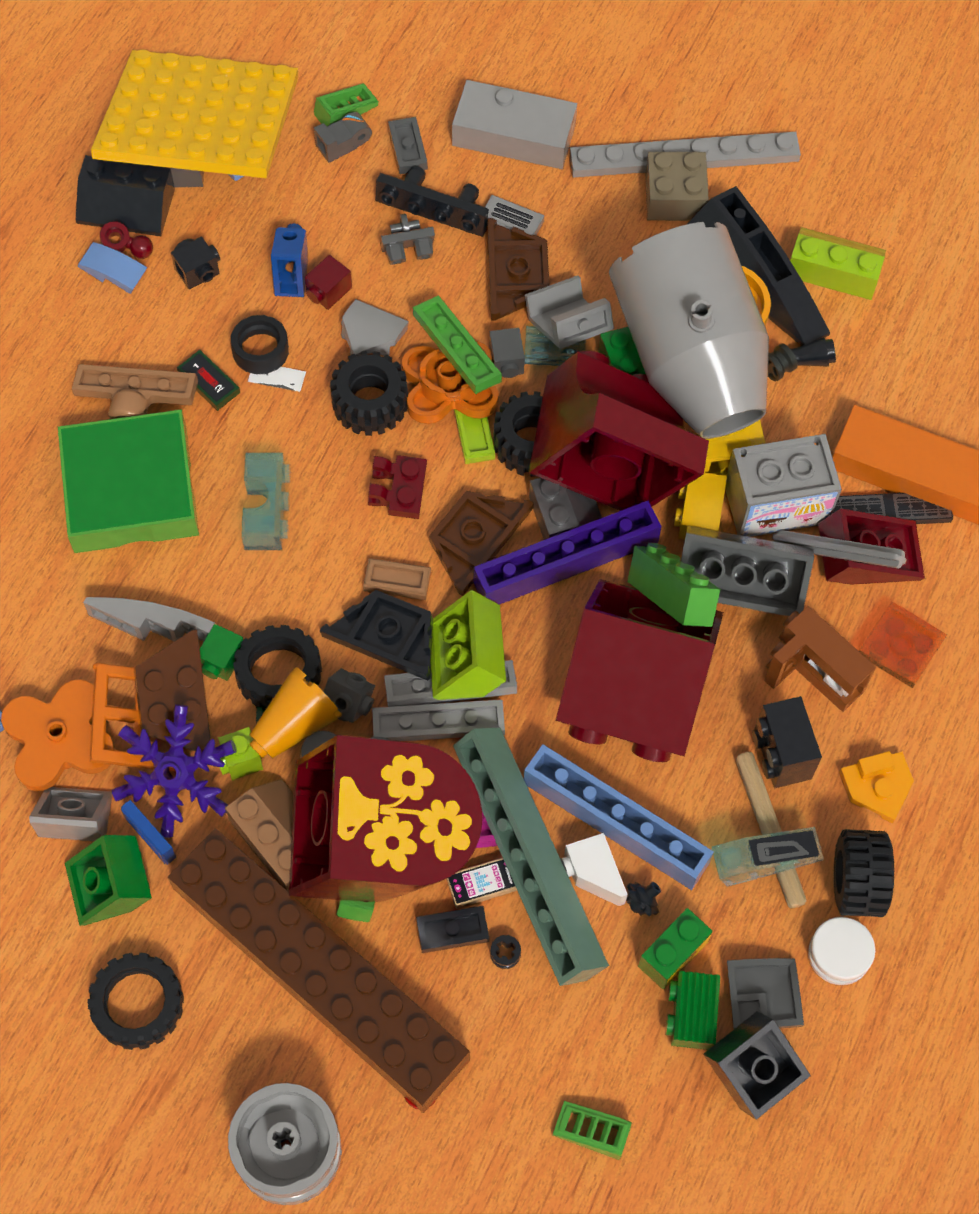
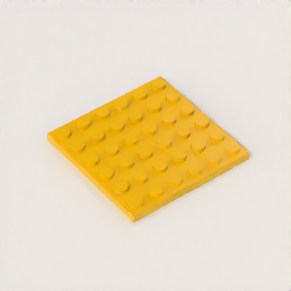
(196, 114)

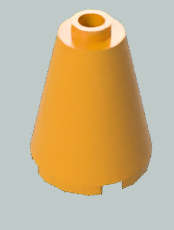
(292, 716)

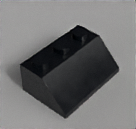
(124, 194)

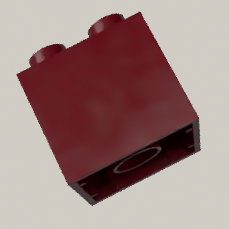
(612, 436)
(635, 674)

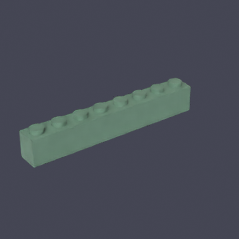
(531, 857)

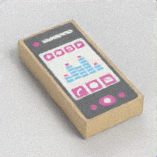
(480, 883)

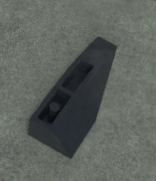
(760, 252)

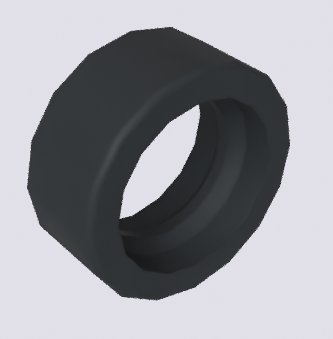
(259, 363)

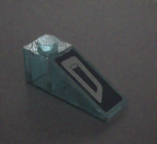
(766, 855)

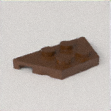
(515, 267)
(475, 533)
(172, 679)

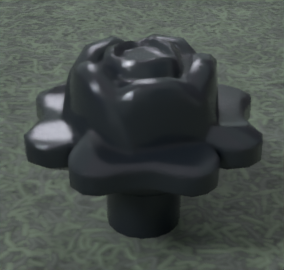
(643, 899)

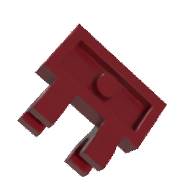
(407, 485)

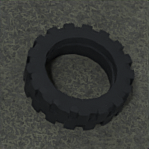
(265, 642)
(115, 972)

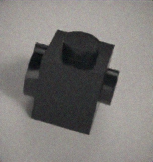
(195, 261)

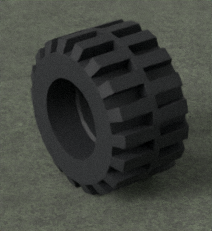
(369, 372)
(516, 415)
(863, 873)

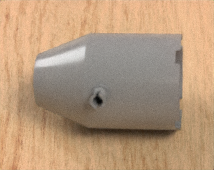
(696, 327)

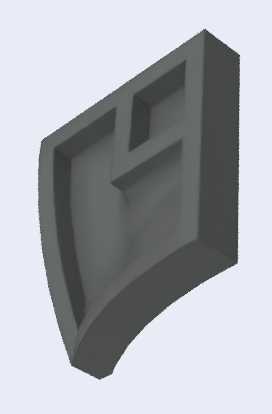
(765, 987)

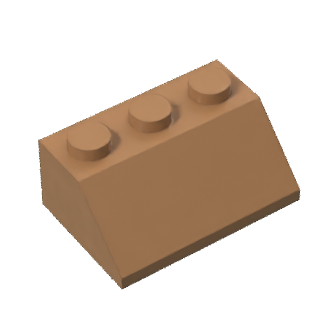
(266, 824)

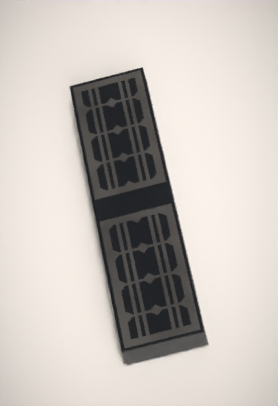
(896, 505)

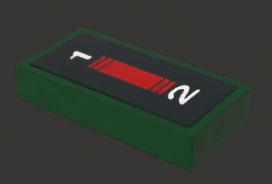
(212, 381)

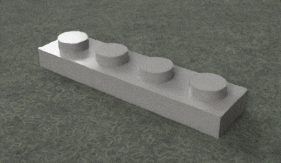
(409, 689)
(436, 720)

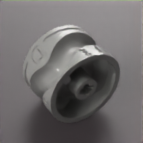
(288, 1172)

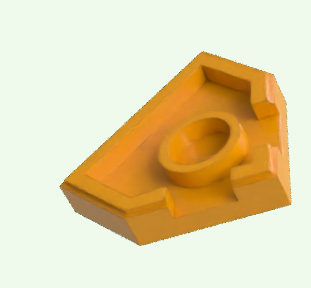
(879, 783)

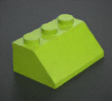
(837, 263)
(467, 649)

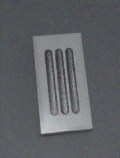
(513, 215)

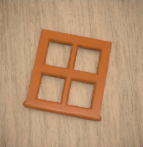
(102, 712)

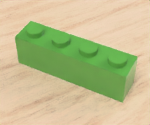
(673, 585)

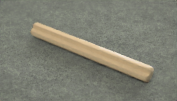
(768, 823)

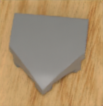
(371, 329)

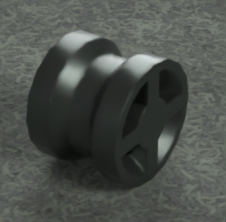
(781, 361)

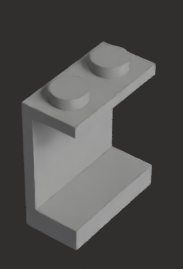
(565, 315)

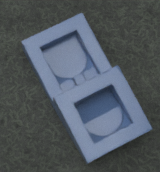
(112, 265)

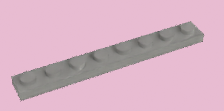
(720, 152)

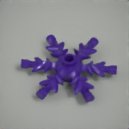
(181, 763)

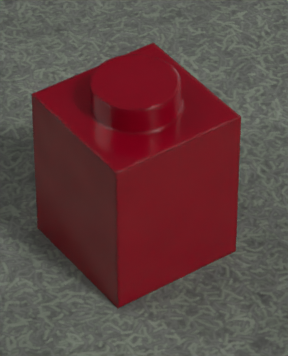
(328, 282)

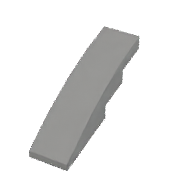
(142, 617)

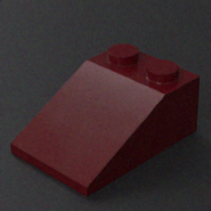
(872, 530)

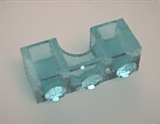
(264, 526)

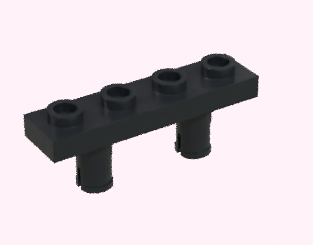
(433, 205)

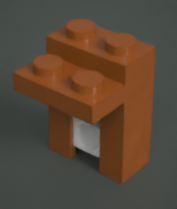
(821, 658)

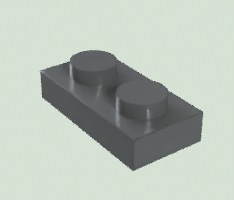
(407, 144)

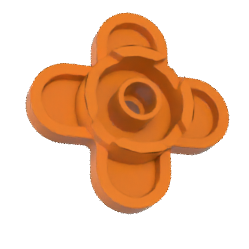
(442, 388)
(36, 725)

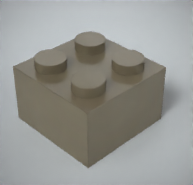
(676, 185)

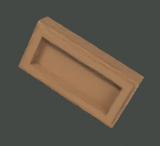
(397, 579)

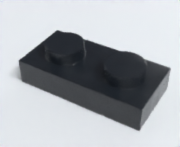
(452, 929)

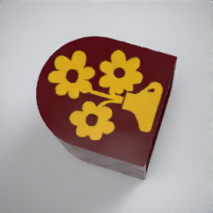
(379, 819)

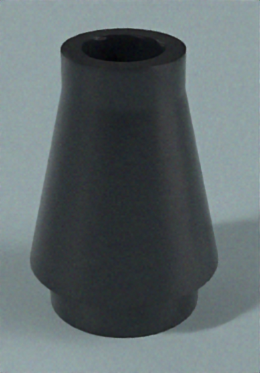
(816, 353)

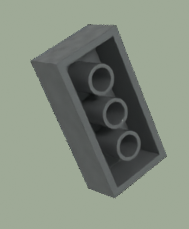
(751, 570)

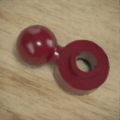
(139, 246)

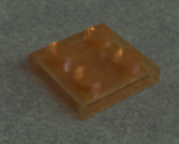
(902, 644)

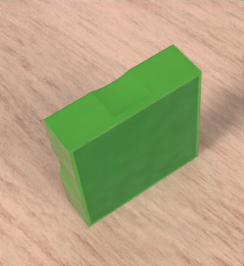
(127, 481)

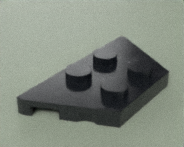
(387, 632)

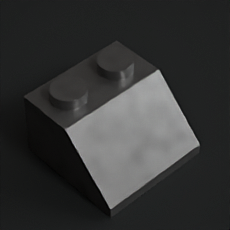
(560, 508)

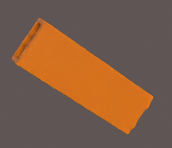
(910, 462)

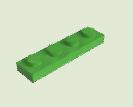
(457, 344)

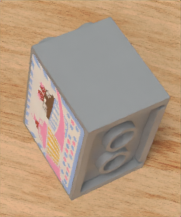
(782, 485)

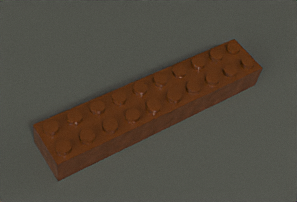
(320, 970)

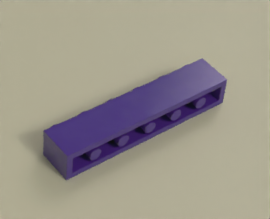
(567, 554)

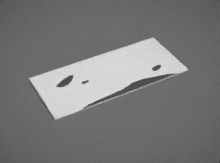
(281, 378)

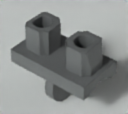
(395, 243)

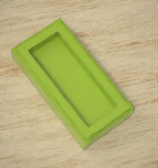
(474, 438)

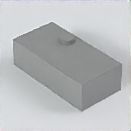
(514, 124)

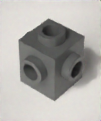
(350, 694)

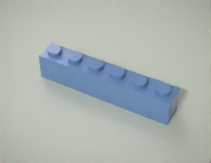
(617, 817)

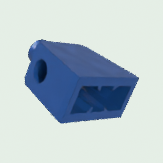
(288, 247)

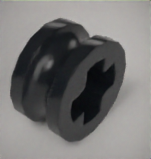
(503, 962)

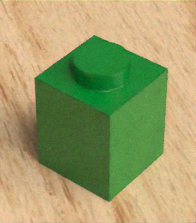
(218, 652)

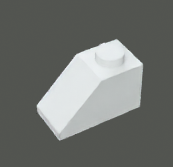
(595, 869)

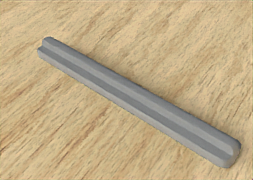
(844, 549)

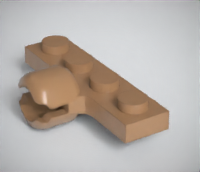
(133, 388)

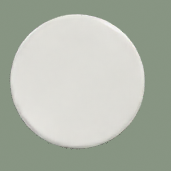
(841, 951)

